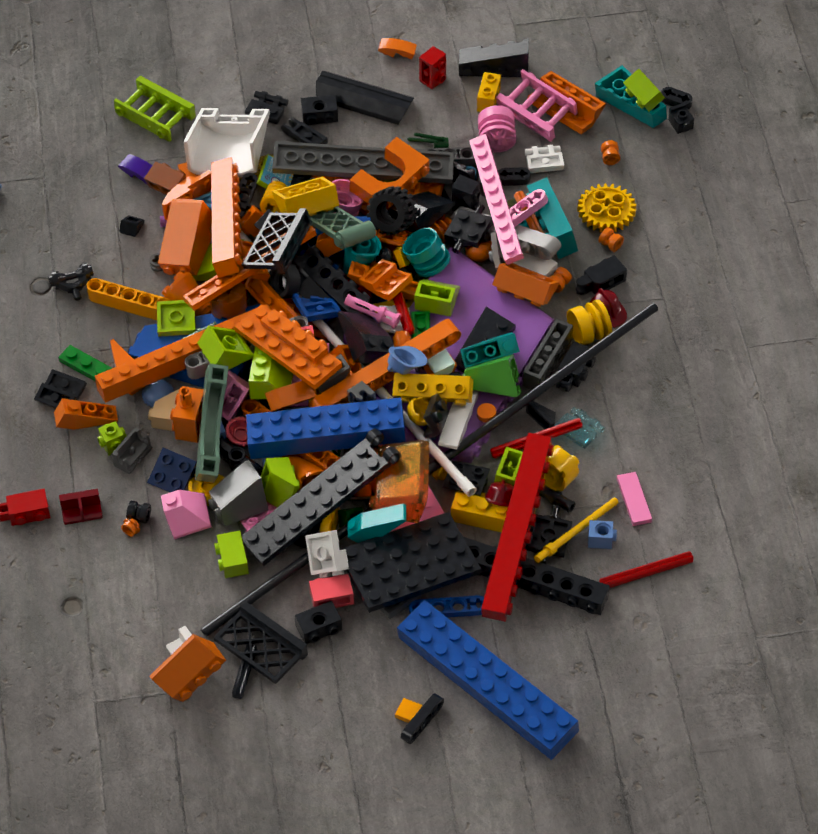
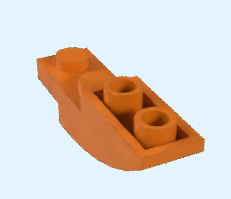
(188, 189)

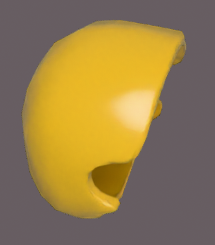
(416, 411)

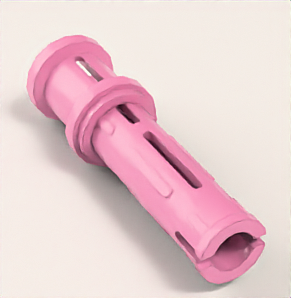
(380, 316)

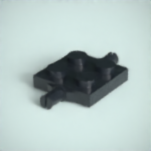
(468, 228)
(546, 530)

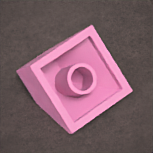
(186, 512)

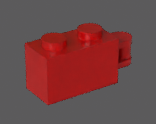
(25, 507)

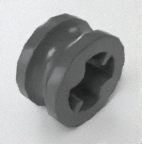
(153, 259)

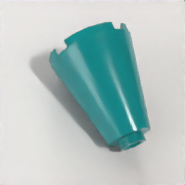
(362, 253)

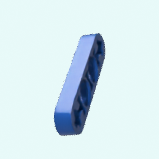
(449, 602)

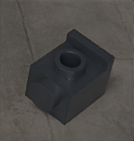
(681, 118)

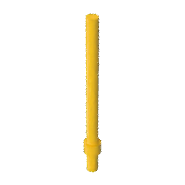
(551, 548)

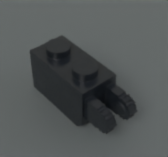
(603, 275)

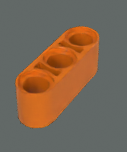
(290, 395)

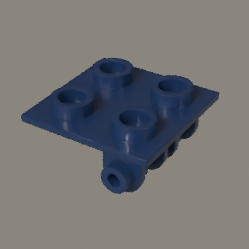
(172, 471)

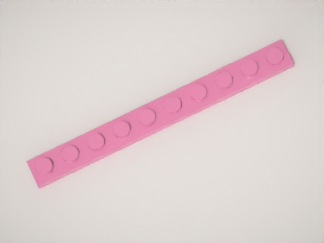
(496, 199)

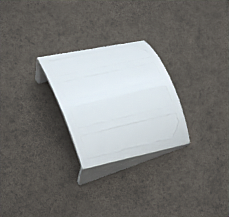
(226, 136)

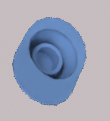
(404, 359)

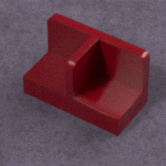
(81, 506)

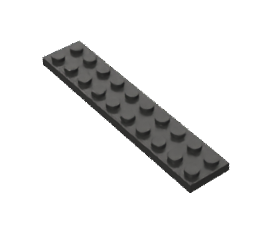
(348, 160)

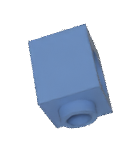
(604, 541)

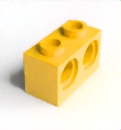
(488, 91)

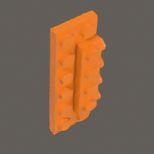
(289, 345)

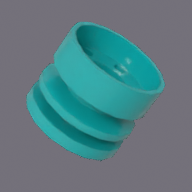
(426, 252)

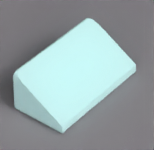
(441, 363)

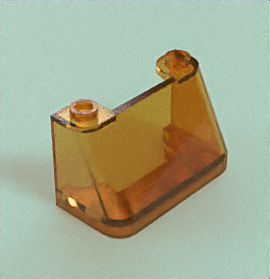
(404, 481)

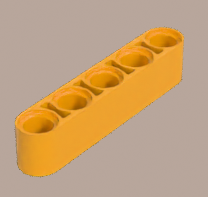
(123, 298)

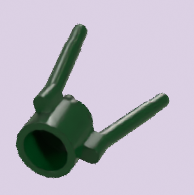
(439, 142)

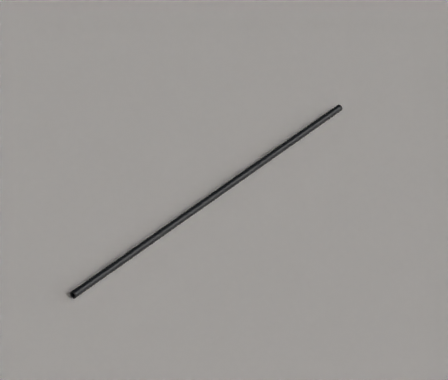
(450, 454)

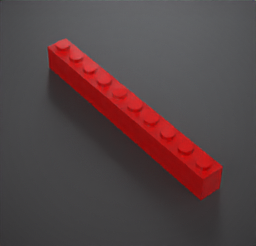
(516, 527)

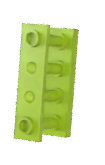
(157, 95)

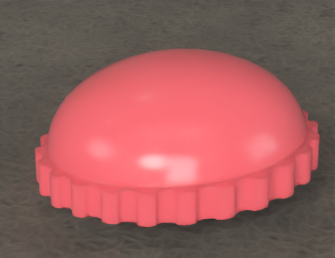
(237, 431)

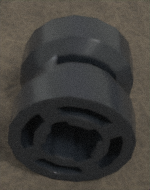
(138, 511)

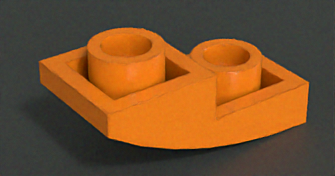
(391, 46)

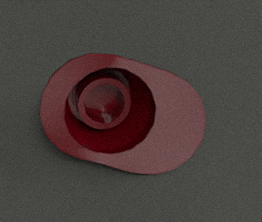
(615, 309)
(499, 493)

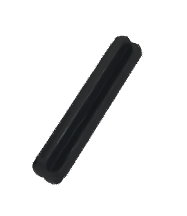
(243, 675)

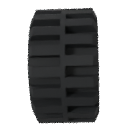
(404, 205)

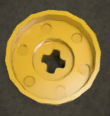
(589, 322)

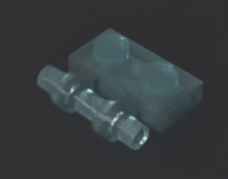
(587, 433)

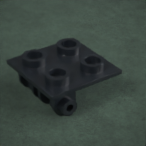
(475, 474)

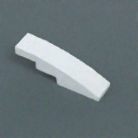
(457, 423)

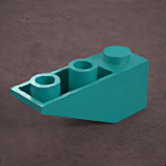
(489, 349)

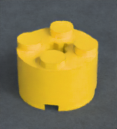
(562, 469)

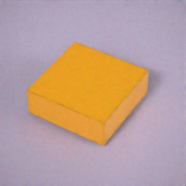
(407, 710)

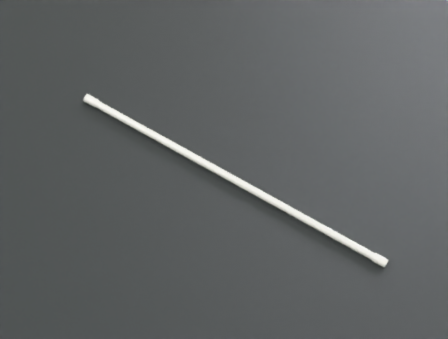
(462, 481)

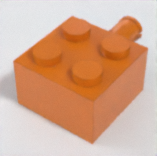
(187, 414)

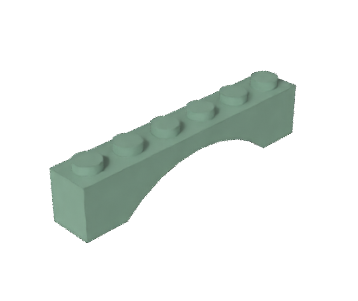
(209, 436)

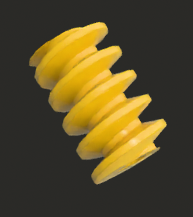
(268, 200)

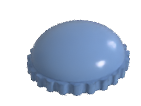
(156, 391)

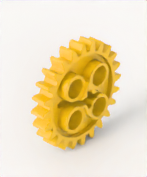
(606, 207)

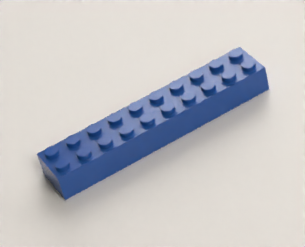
(488, 679)

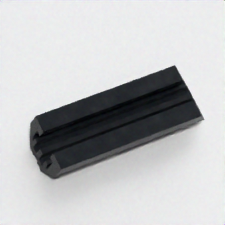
(364, 97)

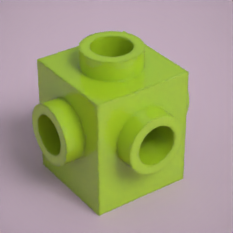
(111, 436)

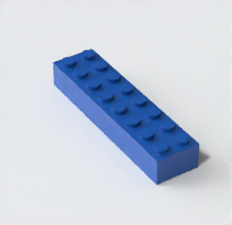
(323, 427)

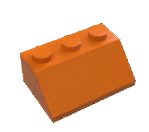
(525, 284)
(188, 667)

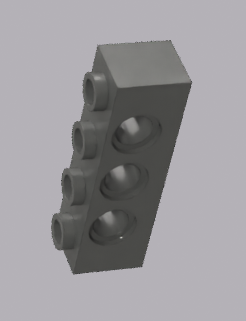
(548, 354)

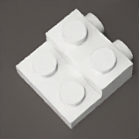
(325, 554)

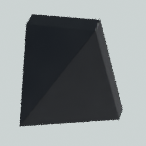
(541, 414)

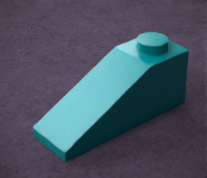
(376, 522)

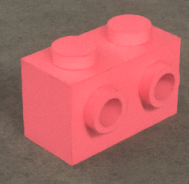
(334, 589)

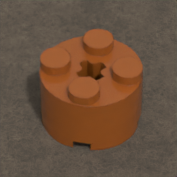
(230, 303)

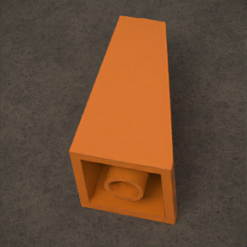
(186, 236)

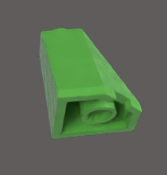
(496, 376)

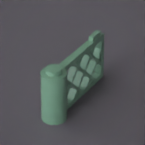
(350, 234)

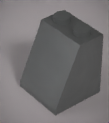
(238, 495)

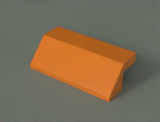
(587, 105)

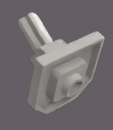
(496, 254)

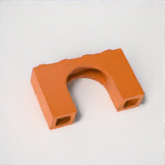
(401, 155)

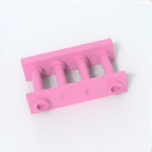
(533, 120)

